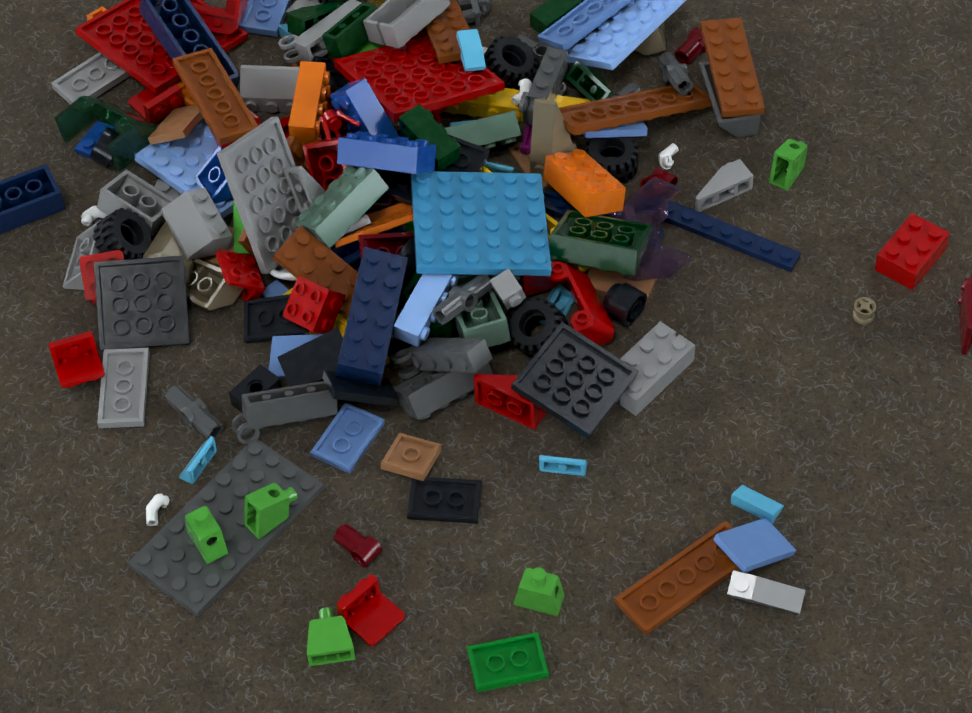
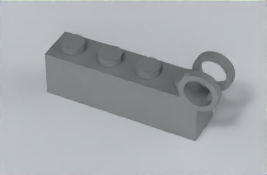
(311, 41)

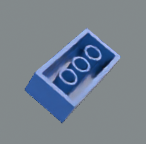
(362, 105)
(386, 153)

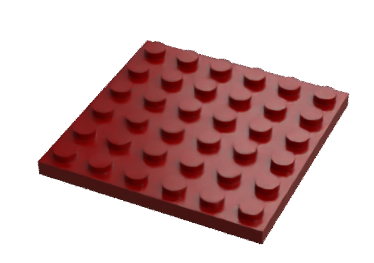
(133, 46)
(414, 77)

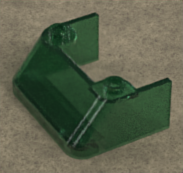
(132, 128)

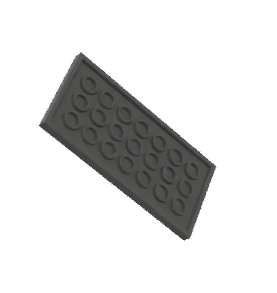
(173, 559)

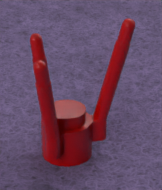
(333, 121)

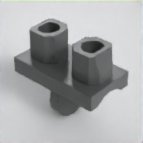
(476, 8)

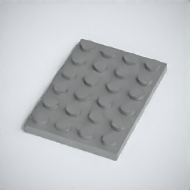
(261, 189)

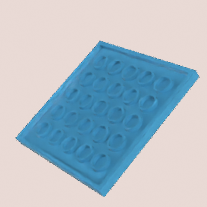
(480, 223)

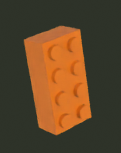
(309, 102)
(584, 183)

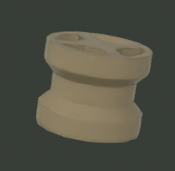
(865, 305)

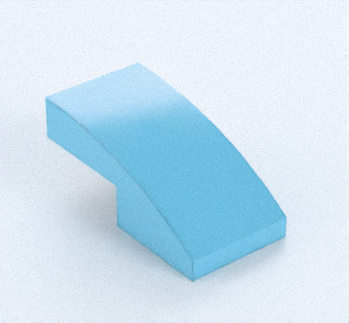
(471, 50)

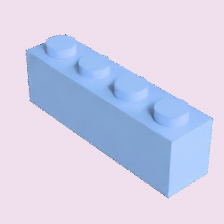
(417, 313)

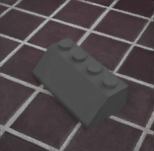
(738, 125)
(435, 390)

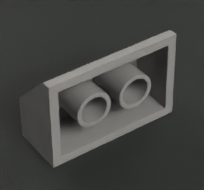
(268, 87)
(135, 194)
(197, 224)
(83, 246)

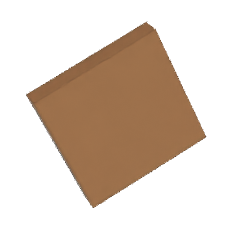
(411, 456)

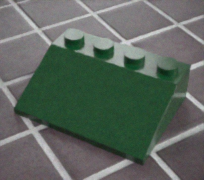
(599, 242)

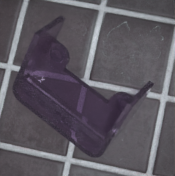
(650, 207)

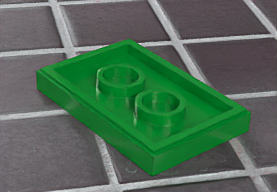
(507, 662)

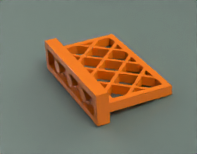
(381, 221)

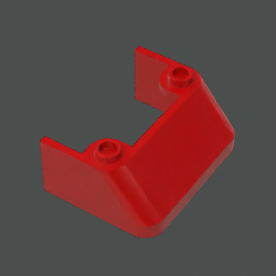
(221, 19)
(592, 317)

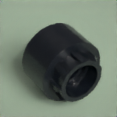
(101, 151)
(624, 303)

